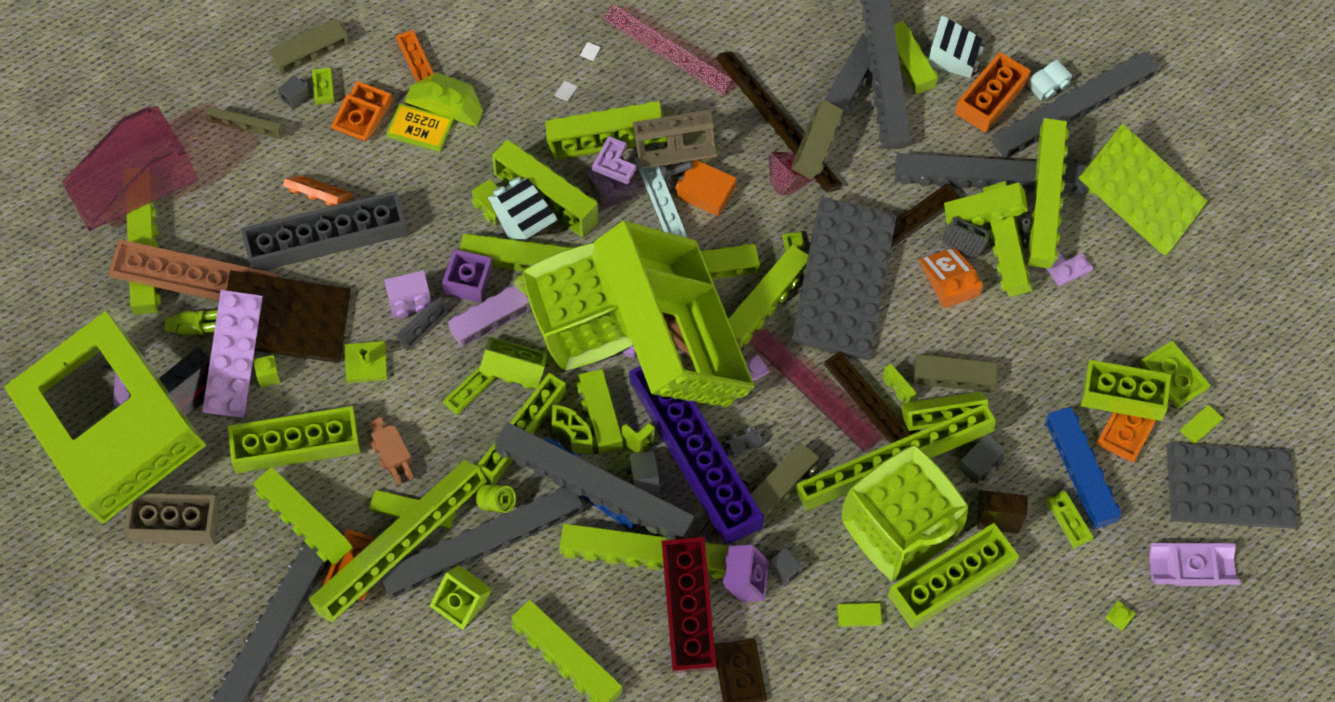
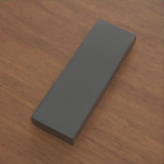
(422, 323)

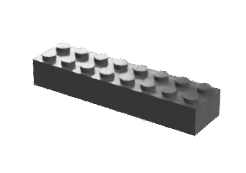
(324, 231)

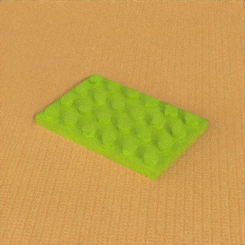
(1143, 189)

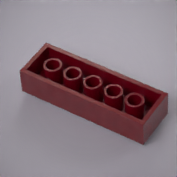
(688, 605)

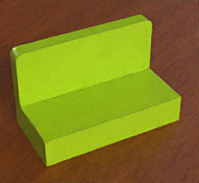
(638, 441)

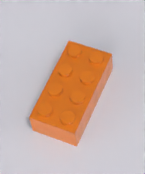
(992, 92)

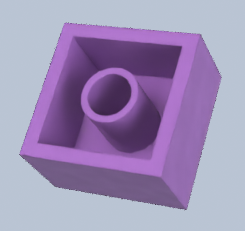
(467, 276)
(746, 573)

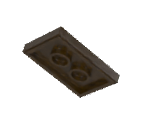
(740, 671)

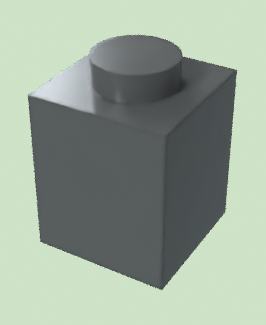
(293, 91)
(785, 566)

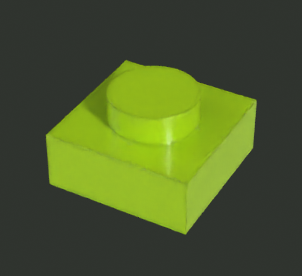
(1120, 615)

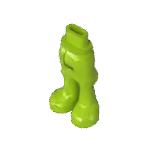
(191, 322)

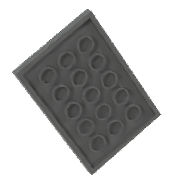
(1231, 485)

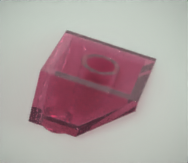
(782, 176)

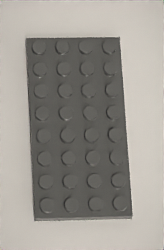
(844, 278)

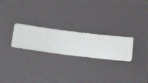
(567, 89)

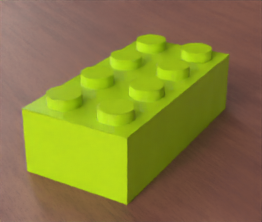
(1126, 390)

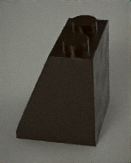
(1003, 509)

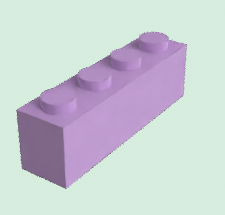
(488, 316)

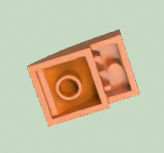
(362, 111)

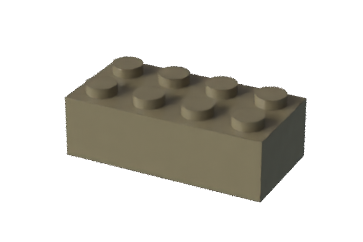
(172, 519)

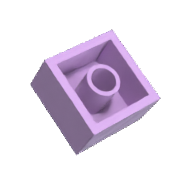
(407, 294)

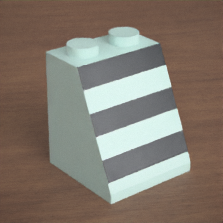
(955, 49)
(521, 209)

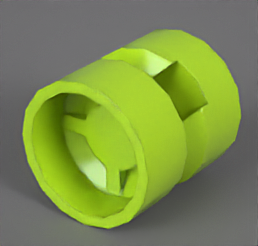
(496, 498)

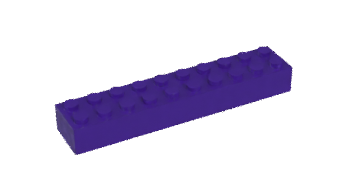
(701, 462)

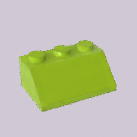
(513, 363)

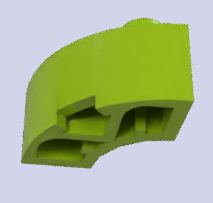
(572, 428)

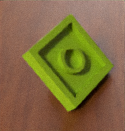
(365, 362)

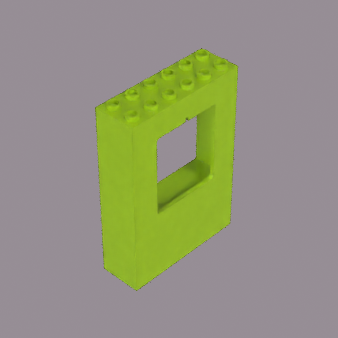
(668, 275)
(127, 447)

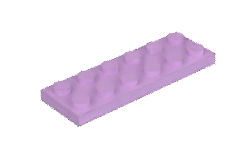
(232, 354)

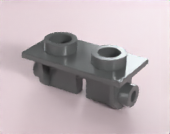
(736, 443)

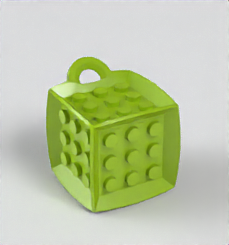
(575, 307)
(904, 512)

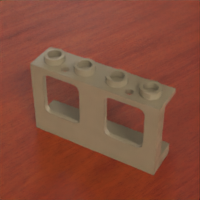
(673, 128)

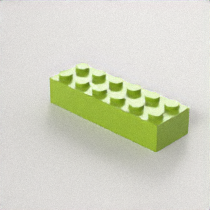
(588, 132)
(565, 201)
(293, 439)
(953, 576)

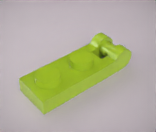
(1069, 519)

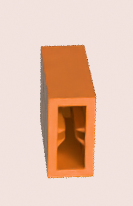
(706, 187)

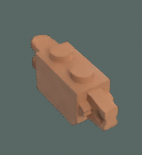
(391, 449)

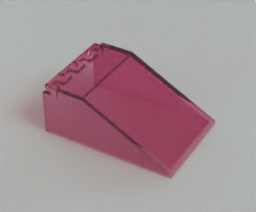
(129, 169)

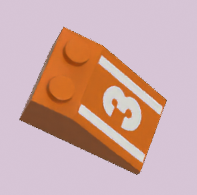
(951, 277)

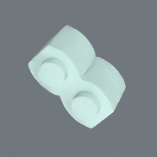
(1049, 80)

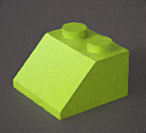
(460, 596)

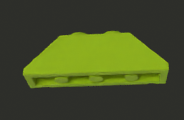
(447, 98)

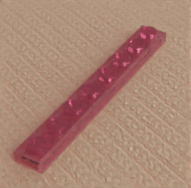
(668, 49)
(815, 390)

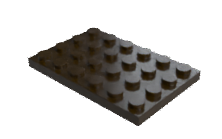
(296, 315)

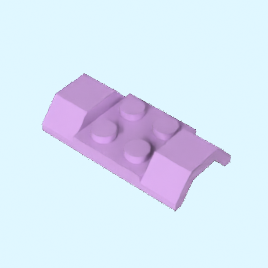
(1193, 564)

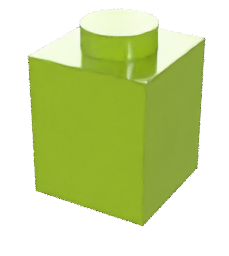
(266, 371)

